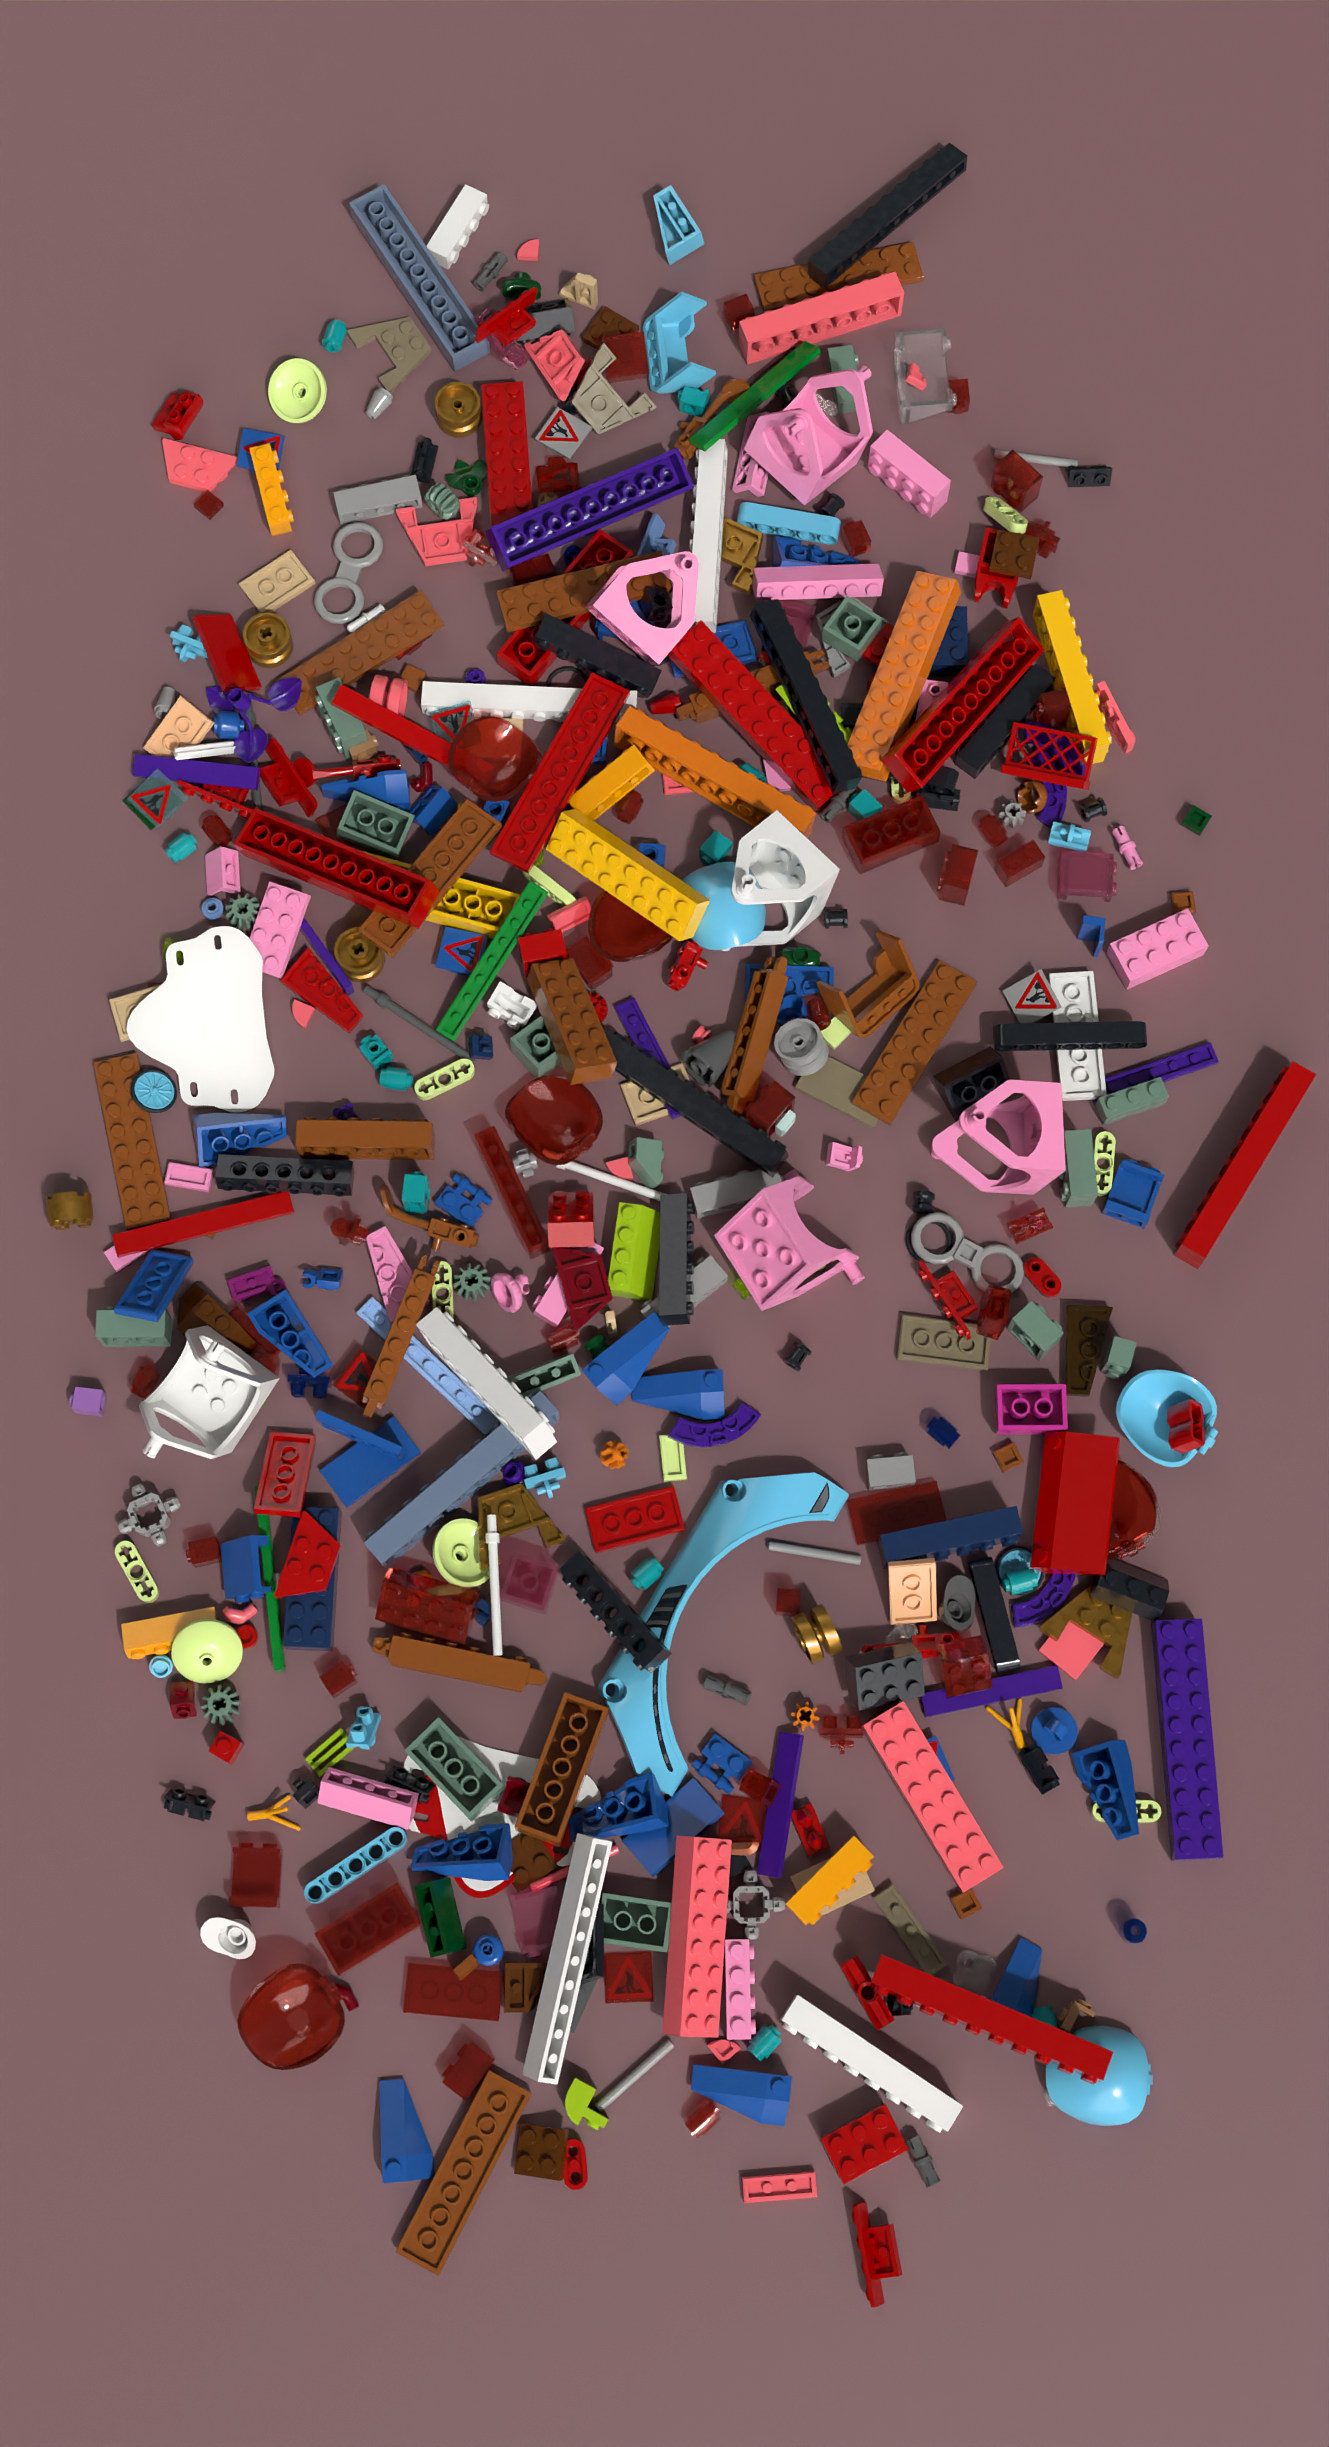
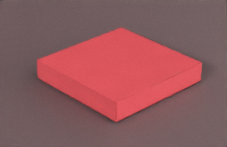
(1072, 1650)

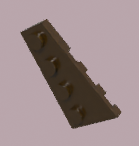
(1084, 1342)

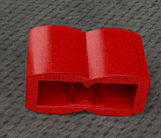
(1186, 1426)

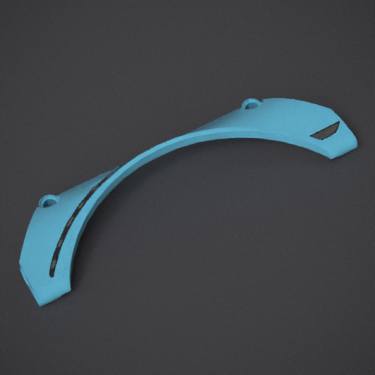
(722, 1526)

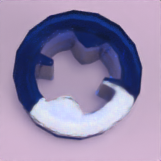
(571, 550)

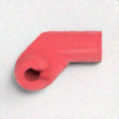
(238, 1616)

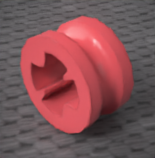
(701, 1035)

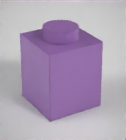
(88, 1401)

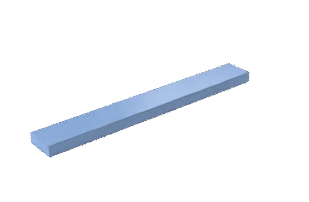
(433, 1371)

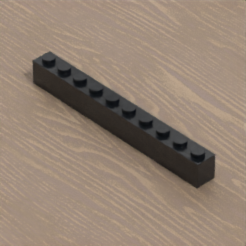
(887, 215)
(806, 696)
(697, 1106)

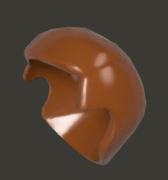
(1032, 796)

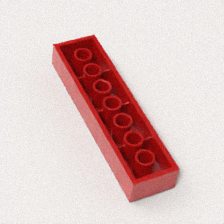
(506, 450)
(522, 656)

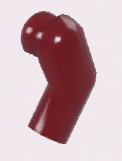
(425, 780)
(347, 1996)

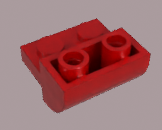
(178, 414)

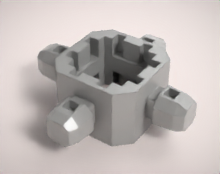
(158, 1536)
(776, 1905)

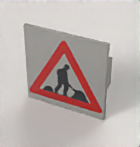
(563, 433)
(1032, 998)

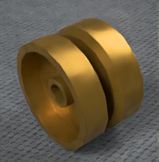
(458, 409)
(268, 640)
(358, 956)
(813, 1635)

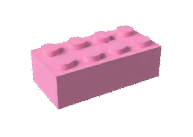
(908, 474)
(1157, 949)

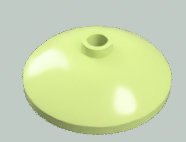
(287, 387)
(462, 1538)
(211, 1640)

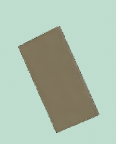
(836, 1087)
(938, 1343)

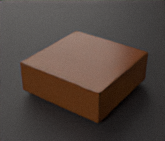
(414, 677)
(1182, 901)
(1008, 1457)
(966, 1903)
(465, 1967)

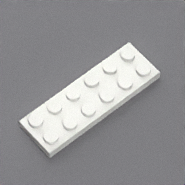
(1078, 1070)

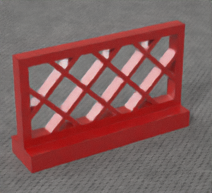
(1049, 775)

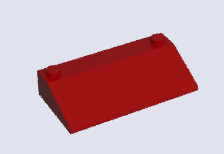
(1075, 1503)

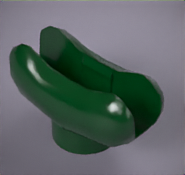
(516, 286)
(801, 956)

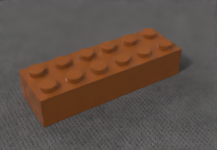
(571, 1021)
(365, 1139)
(561, 1769)

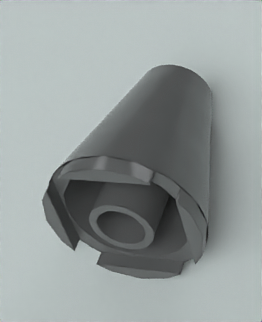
(709, 1057)

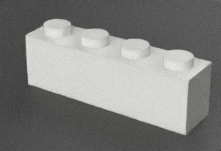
(458, 225)

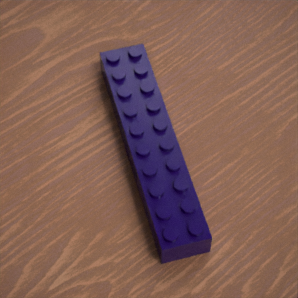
(589, 509)
(1186, 1740)

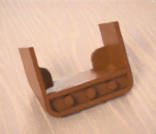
(879, 996)

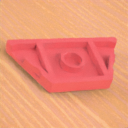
(557, 361)
(196, 466)

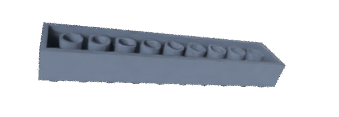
(418, 277)
(450, 1489)

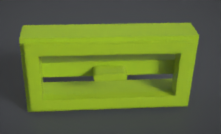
(320, 1749)

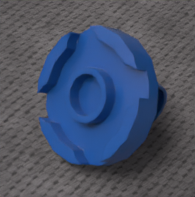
(1054, 1730)

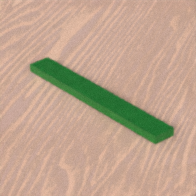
(754, 396)
(492, 961)
(272, 1602)

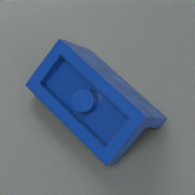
(433, 809)
(1092, 929)

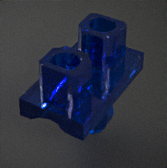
(299, 1382)

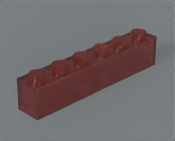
(512, 1192)

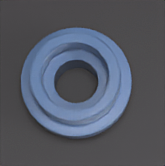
(215, 914)

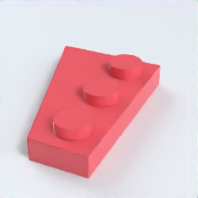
(1113, 718)

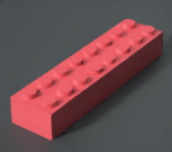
(821, 317)
(932, 1797)
(697, 1937)

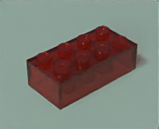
(891, 834)
(426, 1605)
(368, 1929)

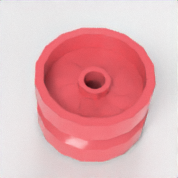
(388, 695)

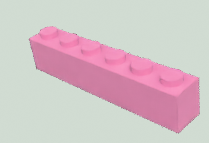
(817, 582)

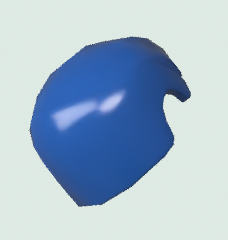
(792, 1007)

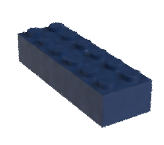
(952, 1537)
(312, 1615)

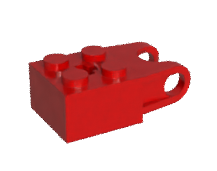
(987, 580)

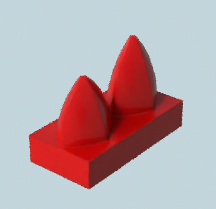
(809, 1830)

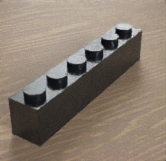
(596, 656)
(997, 728)
(675, 1259)

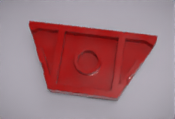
(308, 1560)

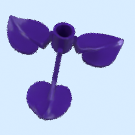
(253, 742)

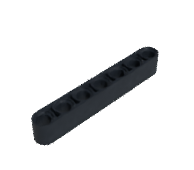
(1070, 1036)

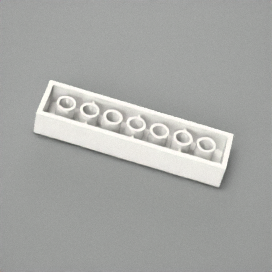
(488, 1382)
(872, 2063)

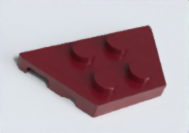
(582, 1283)

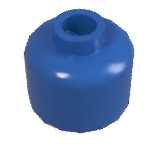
(227, 725)
(495, 1955)

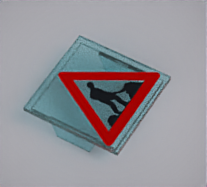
(450, 720)
(157, 798)

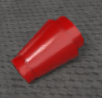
(666, 705)

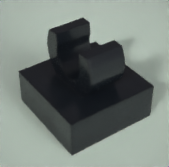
(306, 1792)

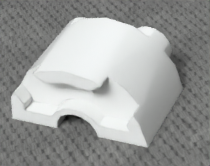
(510, 1006)

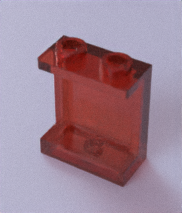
(256, 1876)

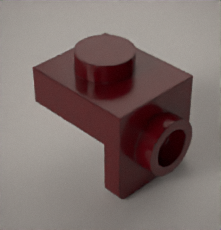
(182, 1699)
(513, 1796)

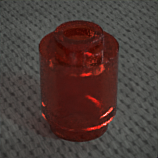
(629, 807)
(217, 830)
(993, 830)
(818, 1013)
(563, 1338)
(144, 1381)
(703, 2118)

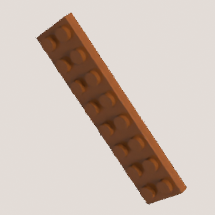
(794, 284)
(569, 593)
(367, 648)
(441, 863)
(914, 1042)
(131, 1144)
(463, 2173)

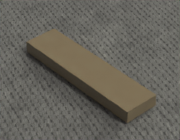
(910, 1930)

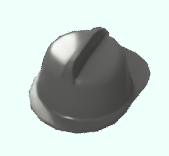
(958, 1603)

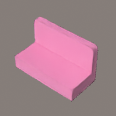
(222, 871)

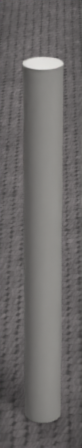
(1040, 459)
(815, 1553)
(634, 2075)

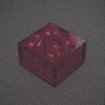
(529, 1583)

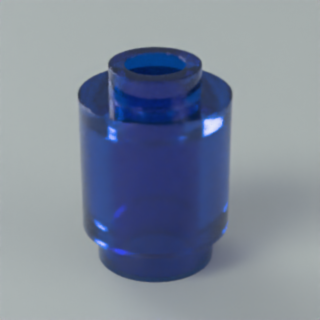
(942, 1432)
(1125, 1931)

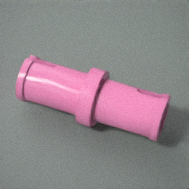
(1127, 847)

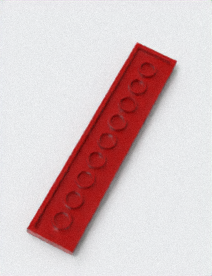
(560, 773)

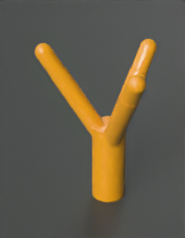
(1015, 1727)
(268, 1813)

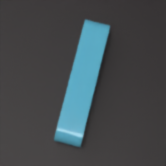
(789, 523)
(344, 1869)

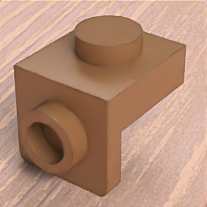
(364, 750)
(1068, 2016)

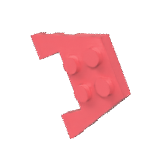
(440, 541)

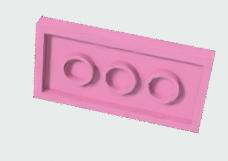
(278, 926)

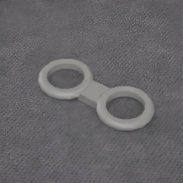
(348, 573)
(965, 1251)

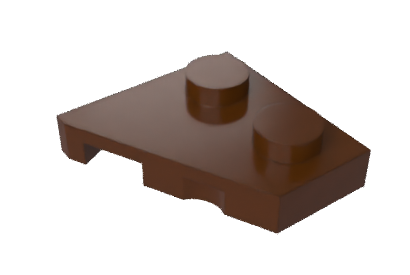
(522, 1985)

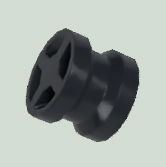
(923, 1202)

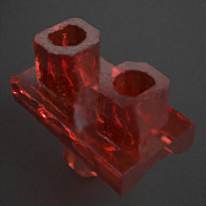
(1047, 540)
(473, 543)
(1029, 1226)
(350, 1231)
(852, 1730)

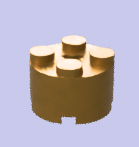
(69, 1209)

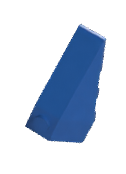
(791, 552)
(389, 787)
(623, 1363)
(1019, 1979)
(403, 2142)

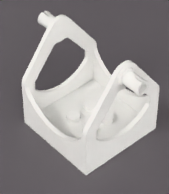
(788, 872)
(210, 1392)

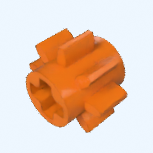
(614, 1454)
(804, 1723)

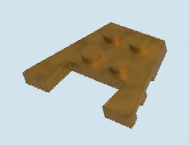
(742, 550)
(514, 1513)
(1099, 1620)

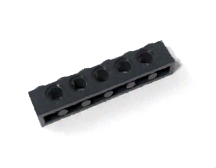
(276, 1167)
(654, 1651)

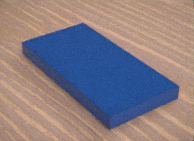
(736, 638)
(153, 1285)
(361, 1436)
(364, 1468)
(689, 1814)

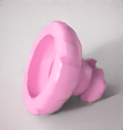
(509, 1291)

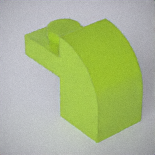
(577, 2104)

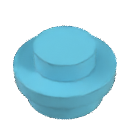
(161, 1666)

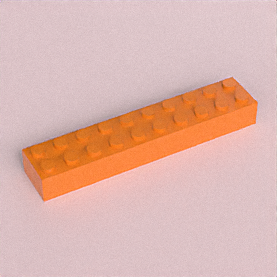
(903, 671)
(708, 773)

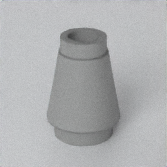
(379, 402)
(165, 702)

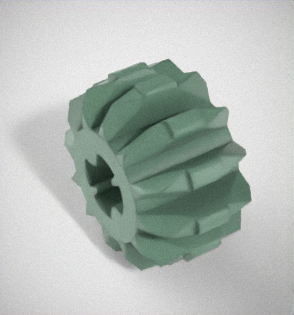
(442, 501)
(239, 905)
(467, 1276)
(218, 1697)

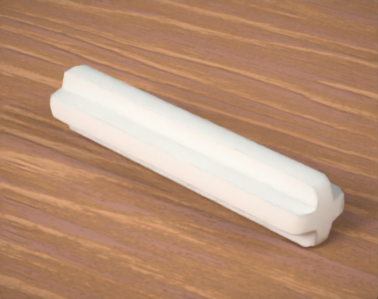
(204, 750)

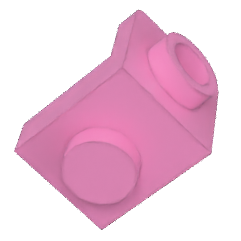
(844, 1157)

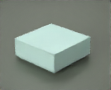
(785, 1123)

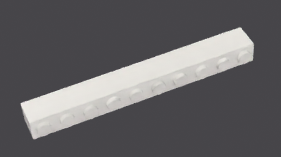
(708, 529)
(507, 700)
(567, 1959)

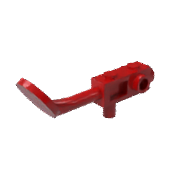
(358, 768)
(681, 970)
(924, 1642)

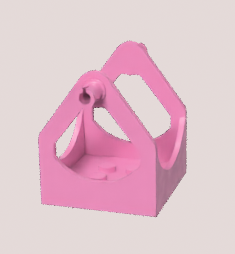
(803, 445)
(615, 612)
(1033, 1131)
(776, 1249)

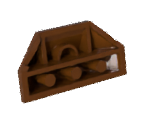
(200, 1309)

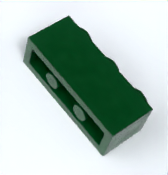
(440, 1917)

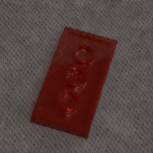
(895, 1511)
(440, 1993)

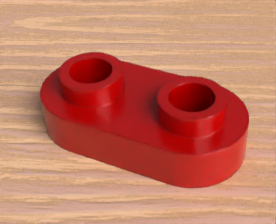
(1041, 1277)
(575, 2164)

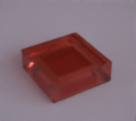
(208, 505)

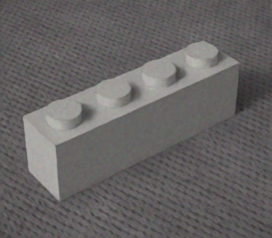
(377, 499)
(730, 1192)
(706, 1279)

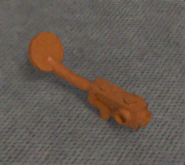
(730, 392)
(437, 1228)

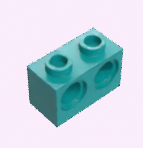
(416, 1193)

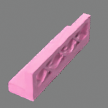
(756, 474)

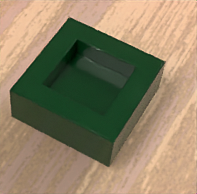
(1196, 820)

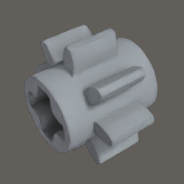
(1017, 816)
(524, 1163)

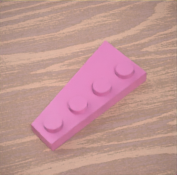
(390, 1269)

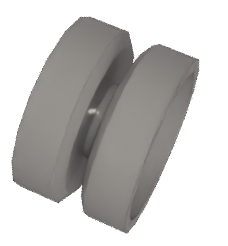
(801, 1047)

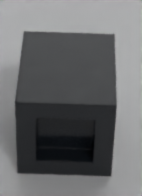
(656, 604)

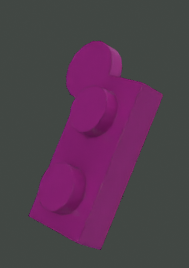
(255, 1283)

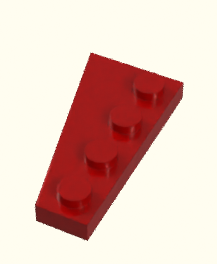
(320, 990)

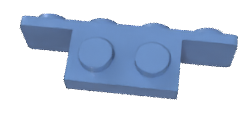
(652, 539)

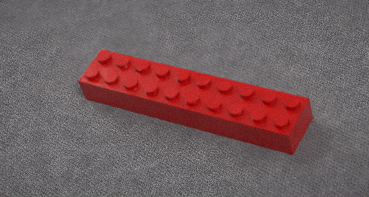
(962, 705)
(752, 712)
(337, 868)
(1243, 1164)
(992, 2019)

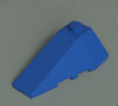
(234, 1134)
(289, 1331)
(686, 1393)
(1109, 1778)
(628, 1810)
(476, 1855)
(750, 2093)

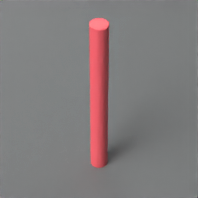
(561, 1874)

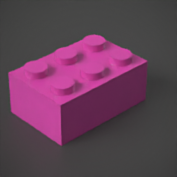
(1030, 1409)

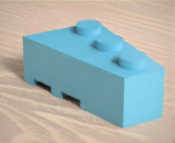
(677, 226)

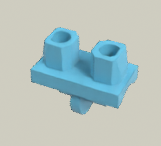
(186, 645)
(1069, 837)
(554, 1473)
(363, 1729)

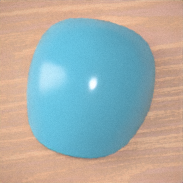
(725, 920)
(1144, 1410)
(1122, 2091)

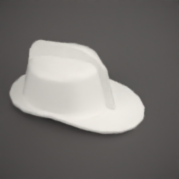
(229, 1937)

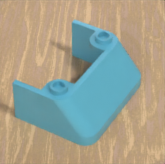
(666, 346)

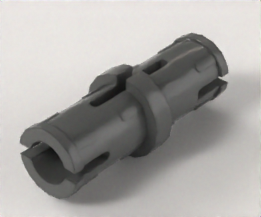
(498, 261)
(837, 803)
(727, 1690)
(922, 2161)

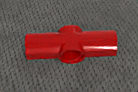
(875, 2007)

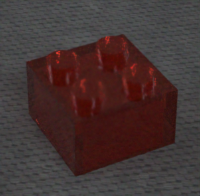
(630, 355)
(1016, 481)
(957, 874)
(770, 1107)
(964, 1666)

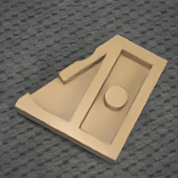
(581, 290)

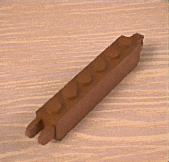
(701, 709)
(754, 1033)
(399, 1337)
(457, 1663)

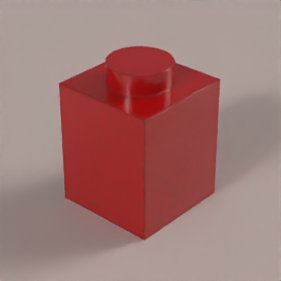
(226, 1748)

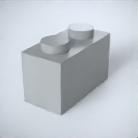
(890, 1471)

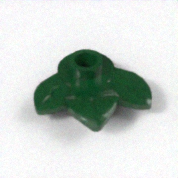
(467, 475)

